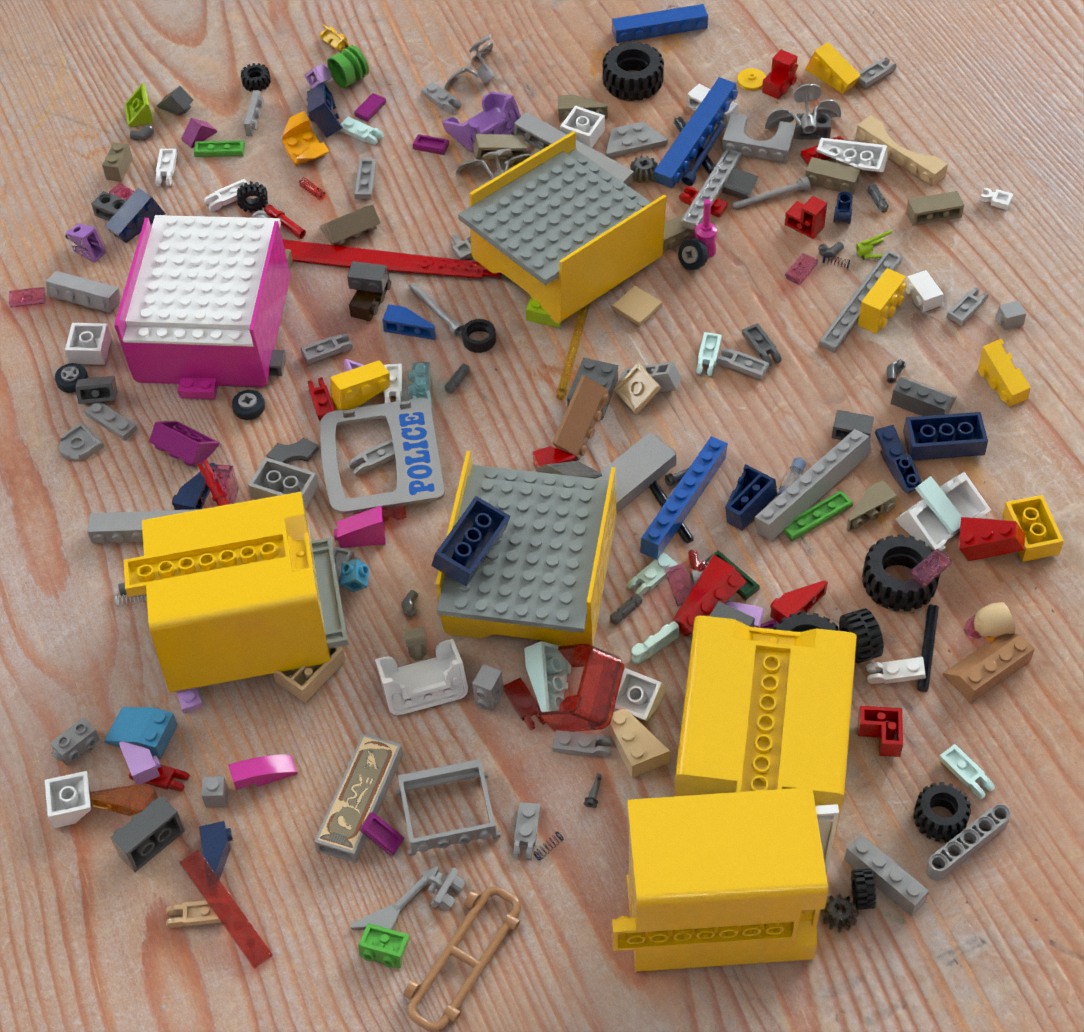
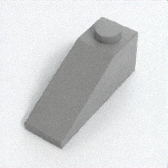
(664, 374)

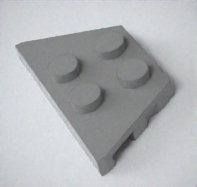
(633, 138)

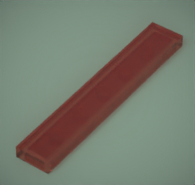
(226, 909)

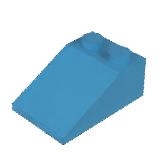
(143, 727)

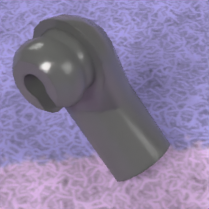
(143, 134)
(823, 249)
(893, 369)
(407, 604)

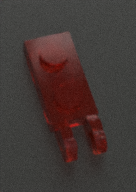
(523, 702)

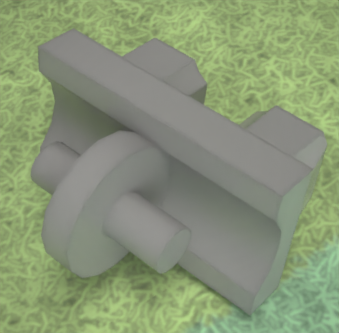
(451, 881)

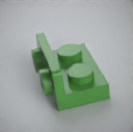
(383, 945)

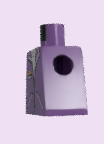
(86, 242)

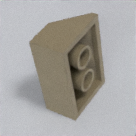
(351, 225)

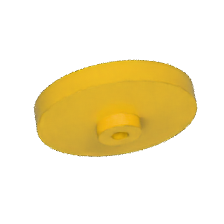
(751, 79)

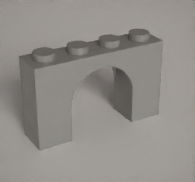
(774, 149)

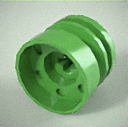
(348, 66)

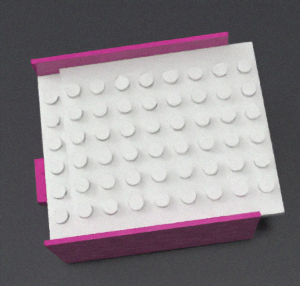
(204, 302)

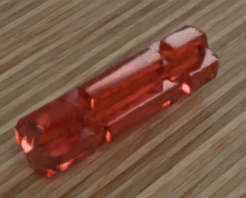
(312, 188)

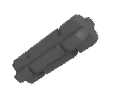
(878, 197)
(457, 378)
(626, 608)

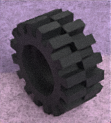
(259, 71)
(252, 190)
(863, 889)

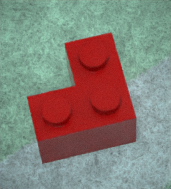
(781, 75)
(807, 217)
(885, 724)

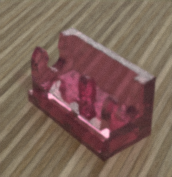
(226, 477)

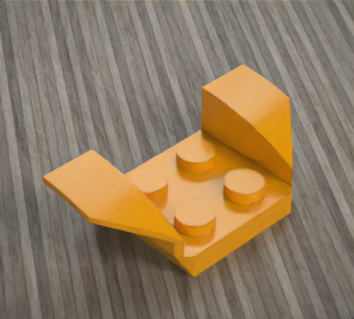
(301, 141)

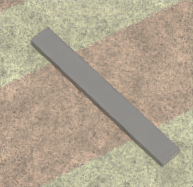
(711, 188)
(850, 314)

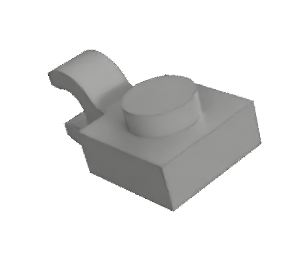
(461, 248)

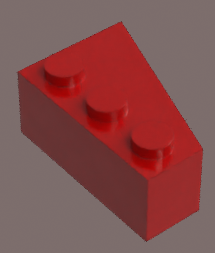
(989, 538)

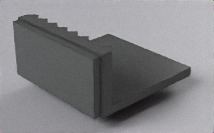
(740, 184)

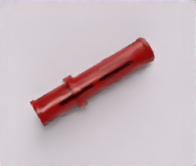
(285, 221)
(214, 487)

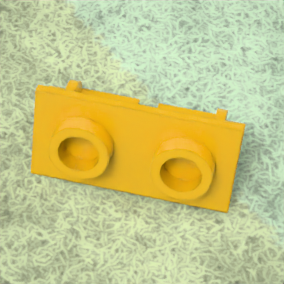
(330, 34)

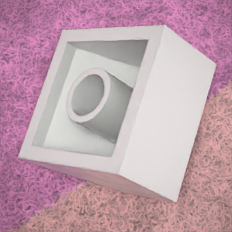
(639, 694)
(67, 798)

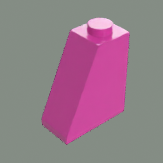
(361, 529)

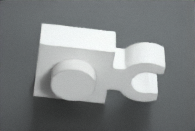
(998, 199)

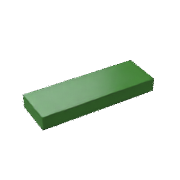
(219, 148)

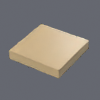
(637, 306)
(637, 388)

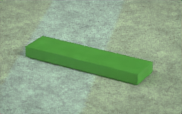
(818, 515)

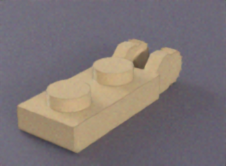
(193, 914)

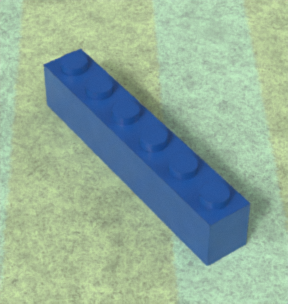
(659, 23)

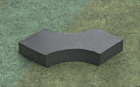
(300, 450)

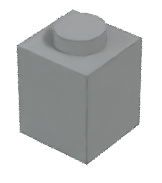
(1011, 315)
(214, 791)

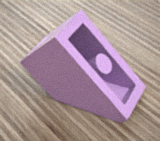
(318, 75)
(140, 762)

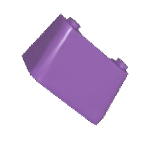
(497, 118)

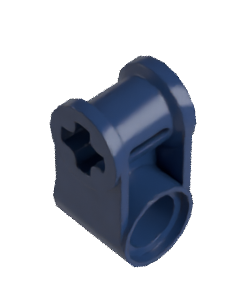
(843, 207)

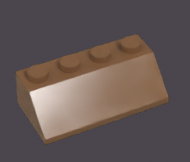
(581, 417)
(990, 665)

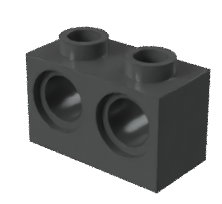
(823, 127)
(107, 205)

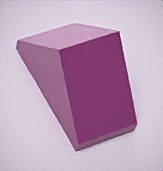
(197, 131)

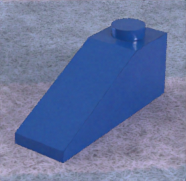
(405, 322)

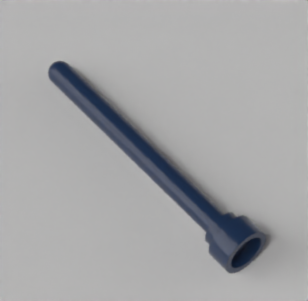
(690, 176)

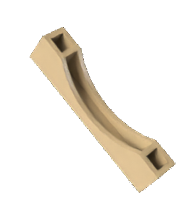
(926, 167)

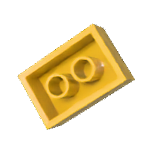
(882, 301)
(1039, 526)

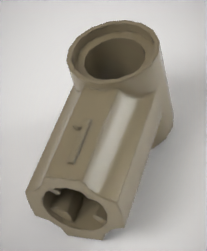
(416, 642)

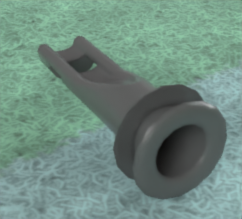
(671, 479)
(591, 800)

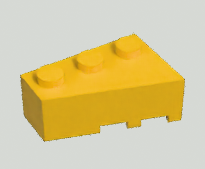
(1001, 374)

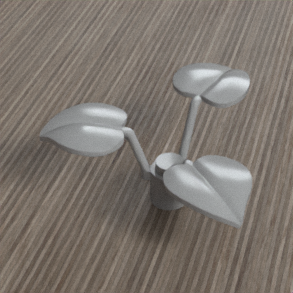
(483, 71)
(805, 93)
(517, 159)

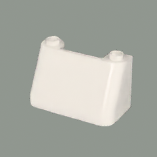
(924, 524)
(423, 682)

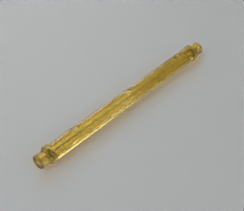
(571, 355)

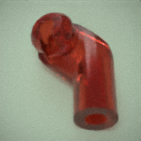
(694, 561)

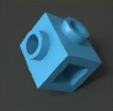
(354, 575)

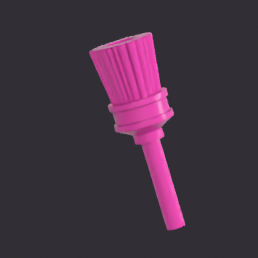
(707, 231)

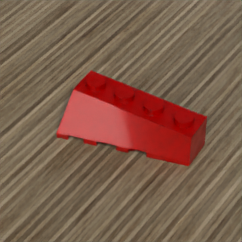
(715, 584)

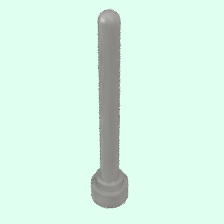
(802, 184)
(454, 326)

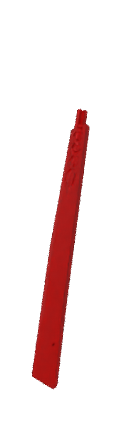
(396, 262)

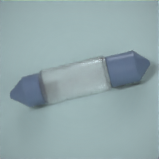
(792, 474)

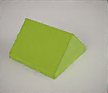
(138, 108)

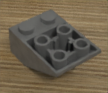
(572, 468)

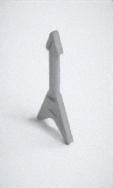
(388, 916)

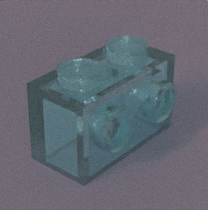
(421, 381)

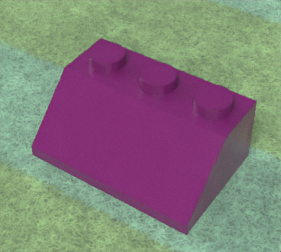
(182, 442)

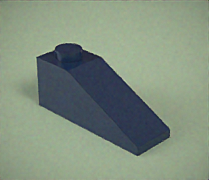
(192, 494)
(216, 845)

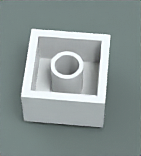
(586, 124)
(88, 343)

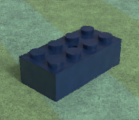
(945, 436)
(470, 541)

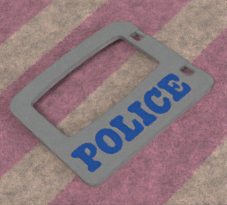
(415, 455)

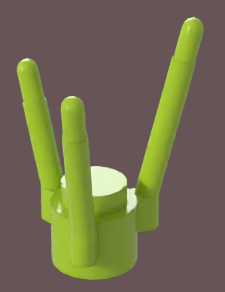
(865, 247)

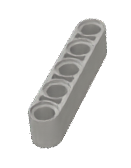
(964, 850)

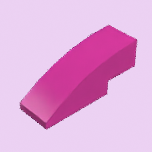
(262, 770)

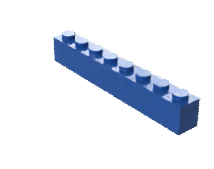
(695, 132)
(683, 498)

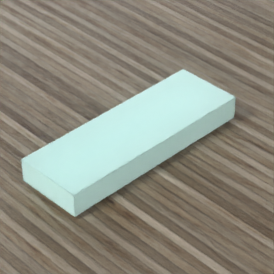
(940, 504)

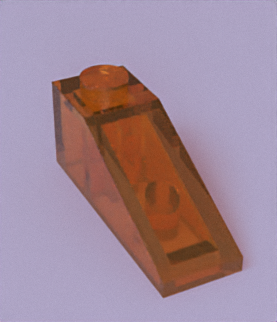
(124, 800)

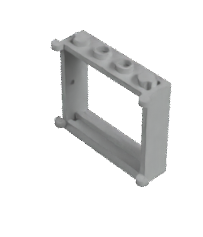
(441, 776)

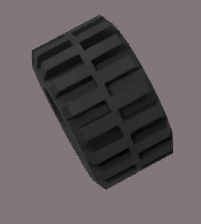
(869, 636)
(946, 797)

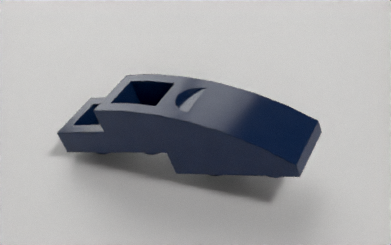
(897, 460)

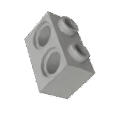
(488, 687)

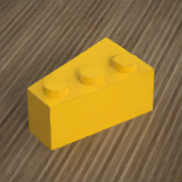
(832, 68)
(358, 385)

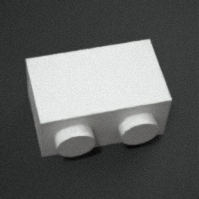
(924, 291)

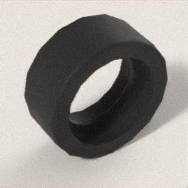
(479, 346)

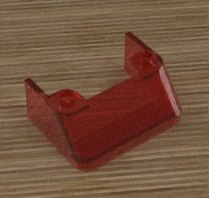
(596, 693)

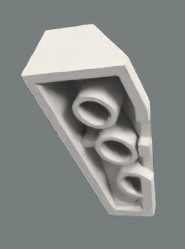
(858, 154)

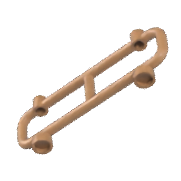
(416, 991)

